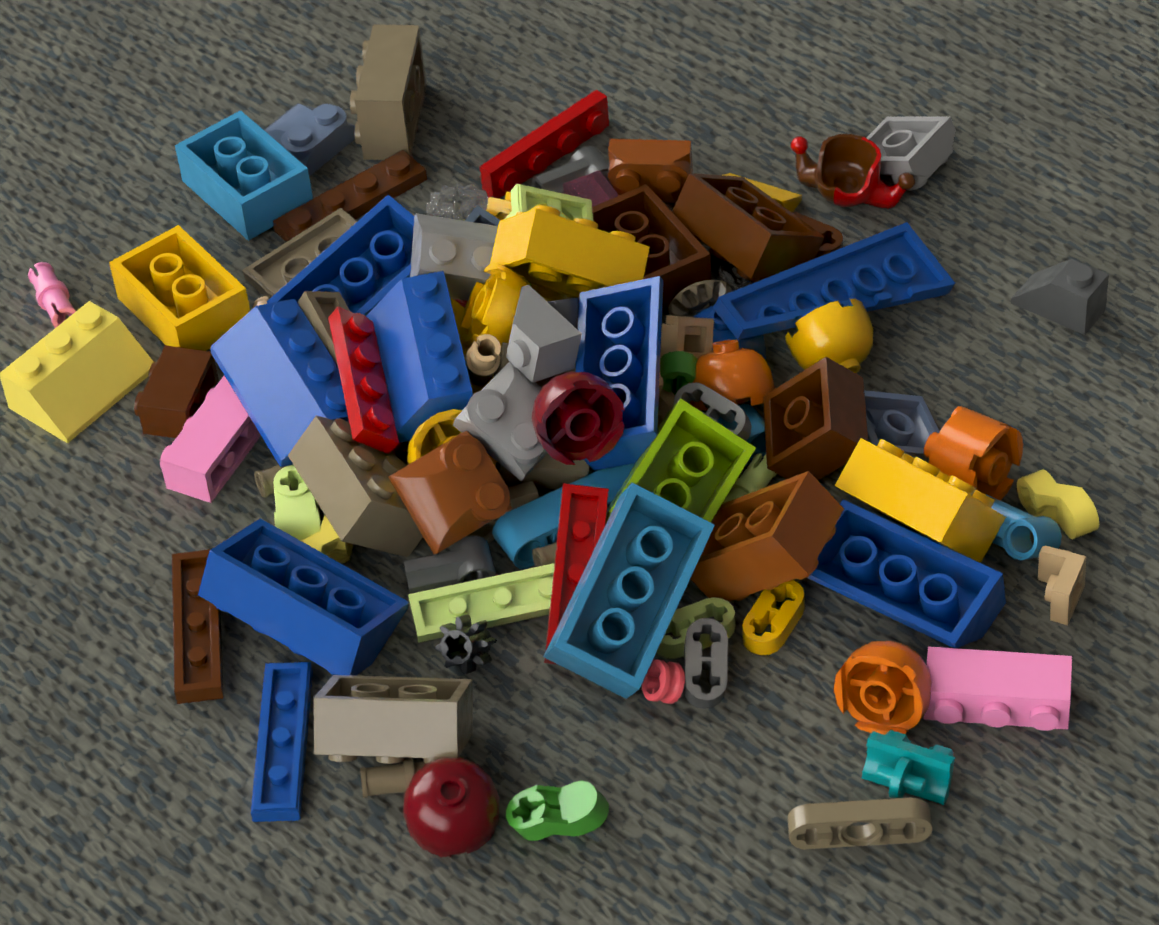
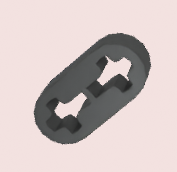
(716, 663)

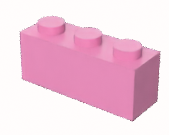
(209, 445)
(999, 688)

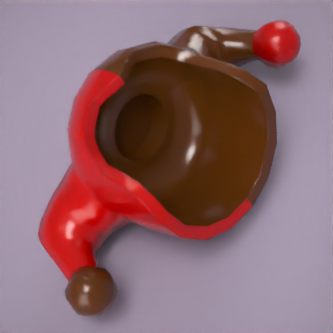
(848, 172)

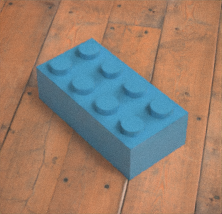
(629, 591)

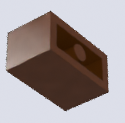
(175, 390)

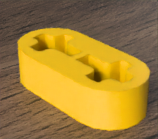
(781, 620)

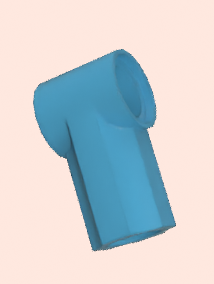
(1016, 529)

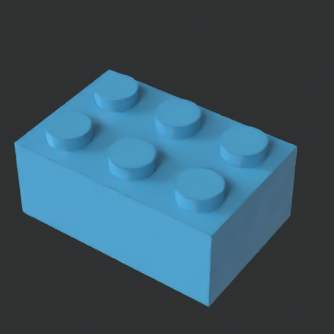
(243, 174)

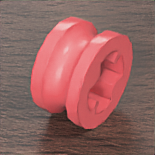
(664, 682)

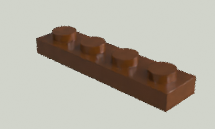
(355, 195)
(195, 633)

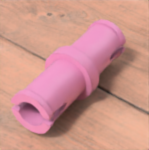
(51, 293)

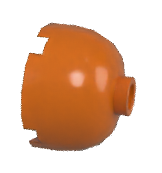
(734, 373)
(884, 687)

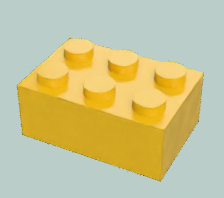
(566, 252)
(179, 290)
(921, 497)

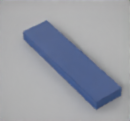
(282, 742)

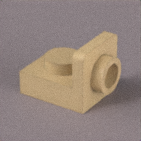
(1064, 579)

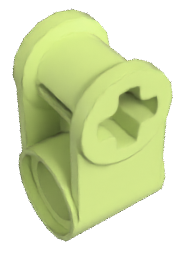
(295, 505)

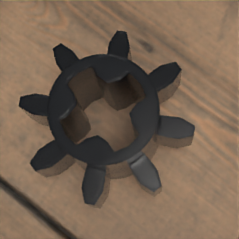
(466, 644)

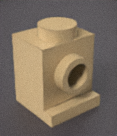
(687, 335)

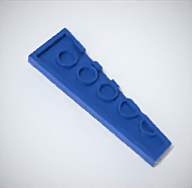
(877, 271)

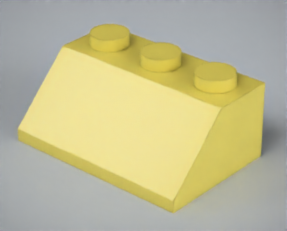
(76, 372)

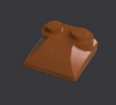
(657, 163)
(452, 491)

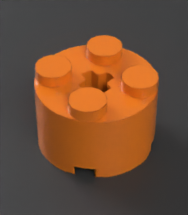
(976, 451)

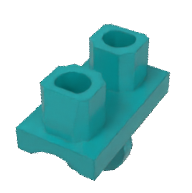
(908, 767)

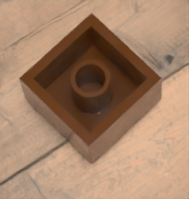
(814, 420)

